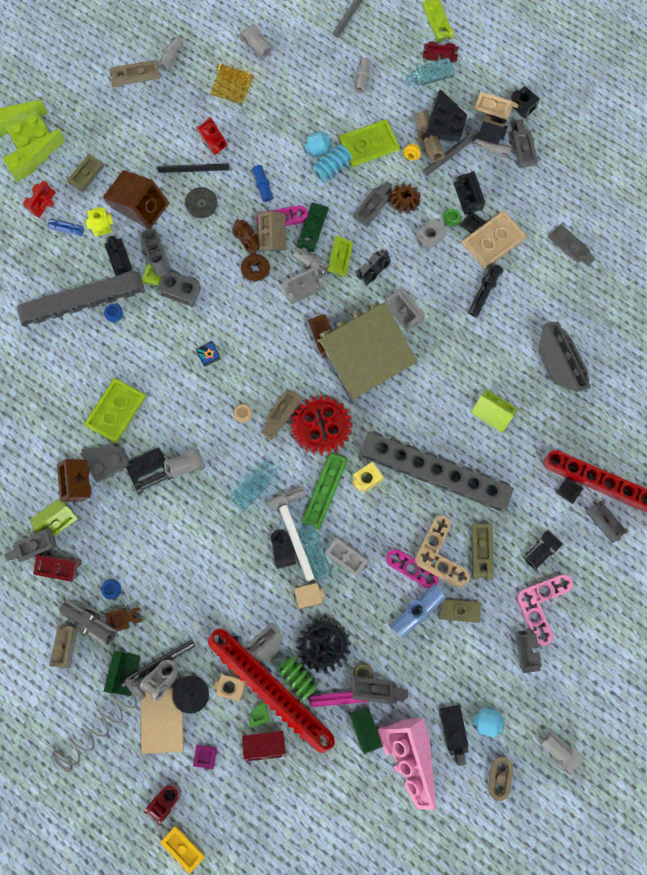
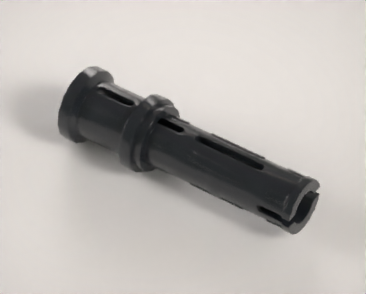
(488, 283)

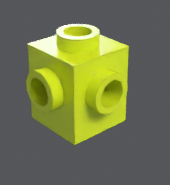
(99, 221)

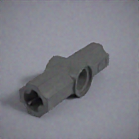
(88, 622)

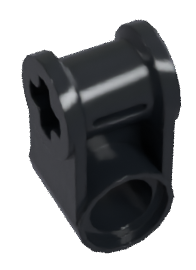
(283, 552)

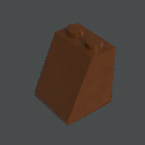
(136, 198)

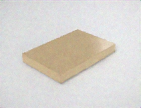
(494, 239)
(161, 725)

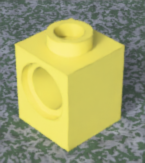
(370, 470)

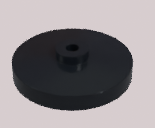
(190, 694)

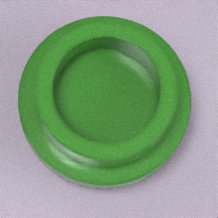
(452, 217)

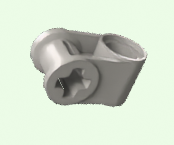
(160, 681)

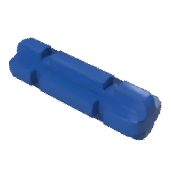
(66, 227)

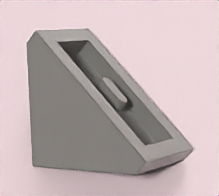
(266, 644)

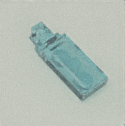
(430, 73)

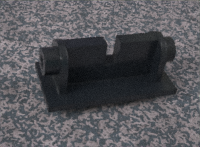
(118, 255)
(378, 262)

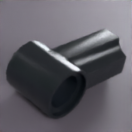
(545, 547)

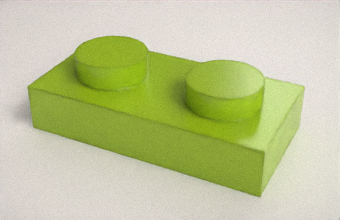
(340, 256)

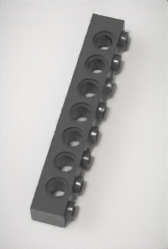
(502, 489)

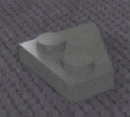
(105, 461)

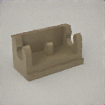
(272, 231)
(63, 647)

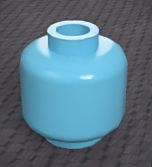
(318, 144)
(489, 722)

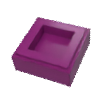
(205, 756)

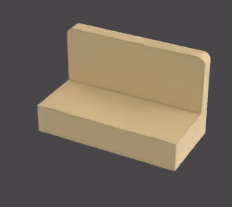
(494, 105)

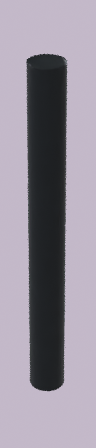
(193, 168)
(151, 666)

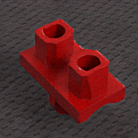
(211, 136)
(41, 199)

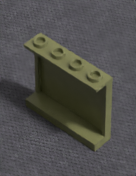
(367, 349)

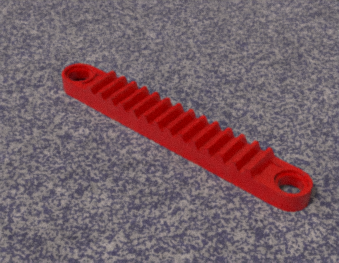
(270, 690)

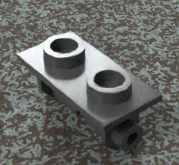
(526, 642)

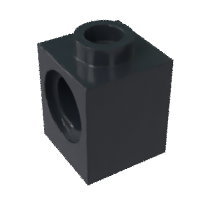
(530, 101)

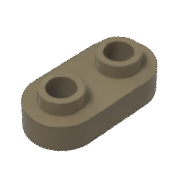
(501, 778)

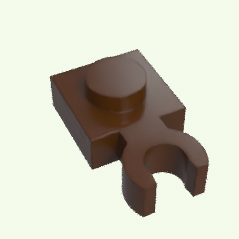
(120, 618)

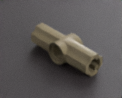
(432, 143)

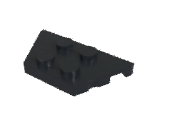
(446, 119)

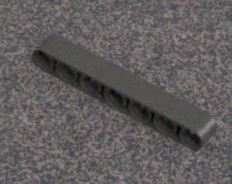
(80, 298)

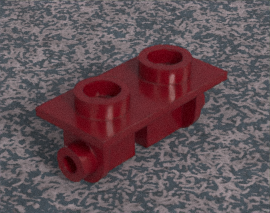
(434, 50)

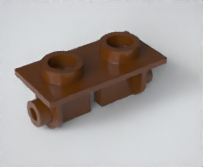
(243, 232)

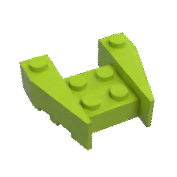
(29, 135)

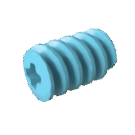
(331, 163)

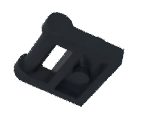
(145, 465)

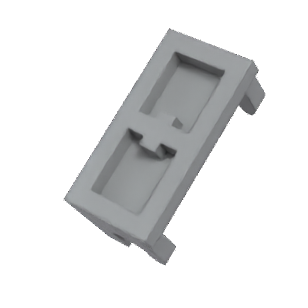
(302, 285)
(405, 309)
(347, 556)

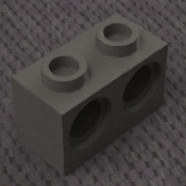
(176, 291)

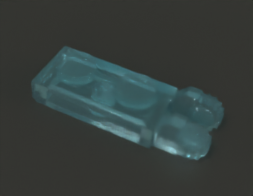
(252, 487)
(315, 552)

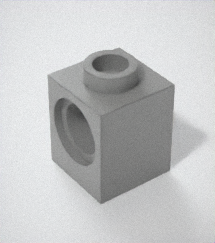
(433, 228)

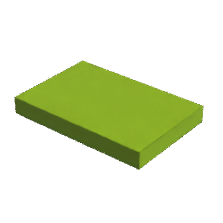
(369, 142)
(115, 410)

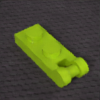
(438, 20)

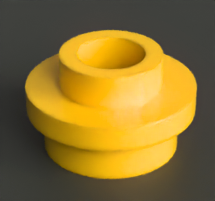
(412, 152)

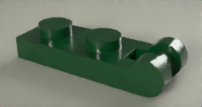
(313, 226)

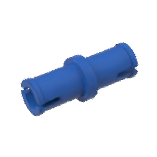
(262, 183)

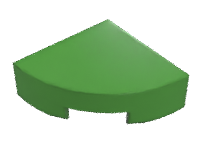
(259, 715)

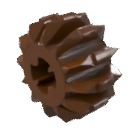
(410, 203)

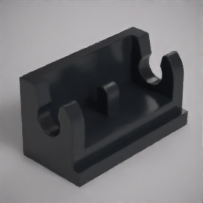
(469, 193)

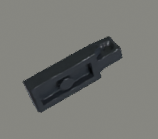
(455, 732)

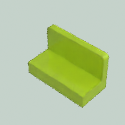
(494, 410)
(55, 516)

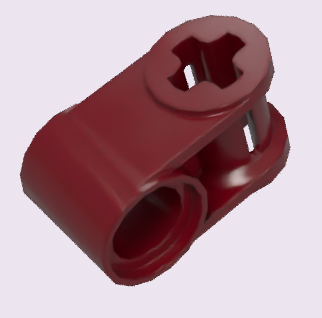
(161, 805)

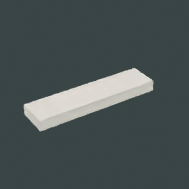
(297, 544)

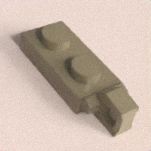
(281, 413)

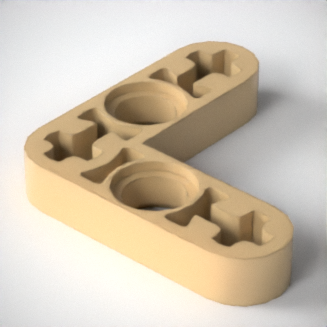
(432, 554)

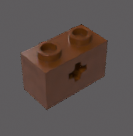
(73, 480)

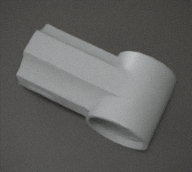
(253, 38)
(183, 464)
(564, 754)

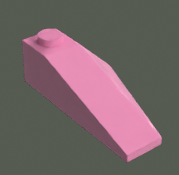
(411, 749)

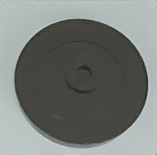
(201, 202)

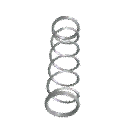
(141, 695)

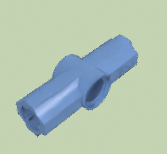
(408, 621)

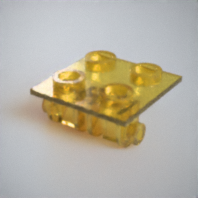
(231, 83)

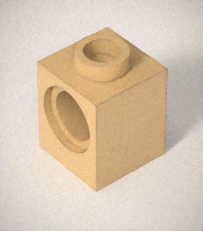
(309, 596)
(237, 694)

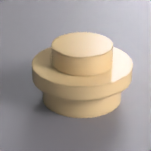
(242, 413)

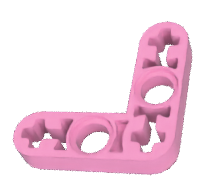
(538, 598)

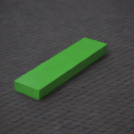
(325, 490)

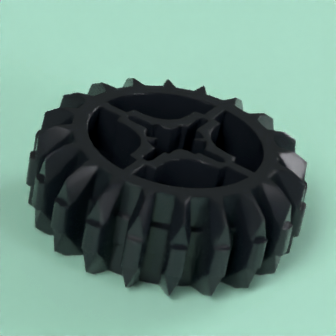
(332, 630)

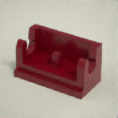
(56, 567)
(264, 746)

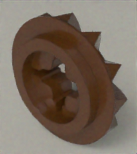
(254, 260)

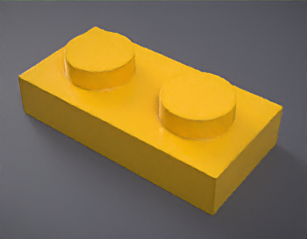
(182, 849)

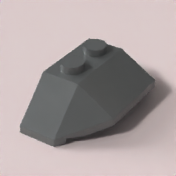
(563, 358)

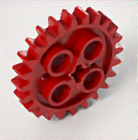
(337, 421)

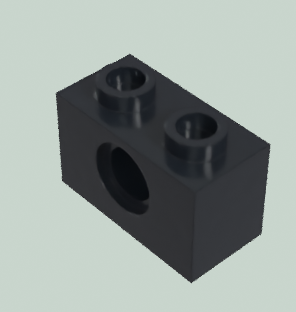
(492, 129)

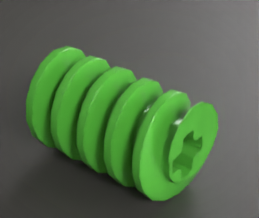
(297, 677)

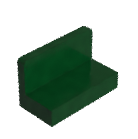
(120, 667)
(365, 730)

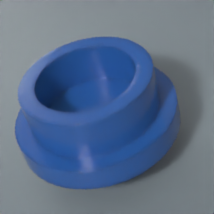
(113, 313)
(111, 589)

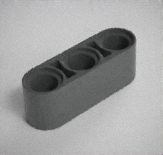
(155, 252)

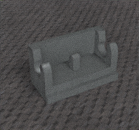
(607, 522)

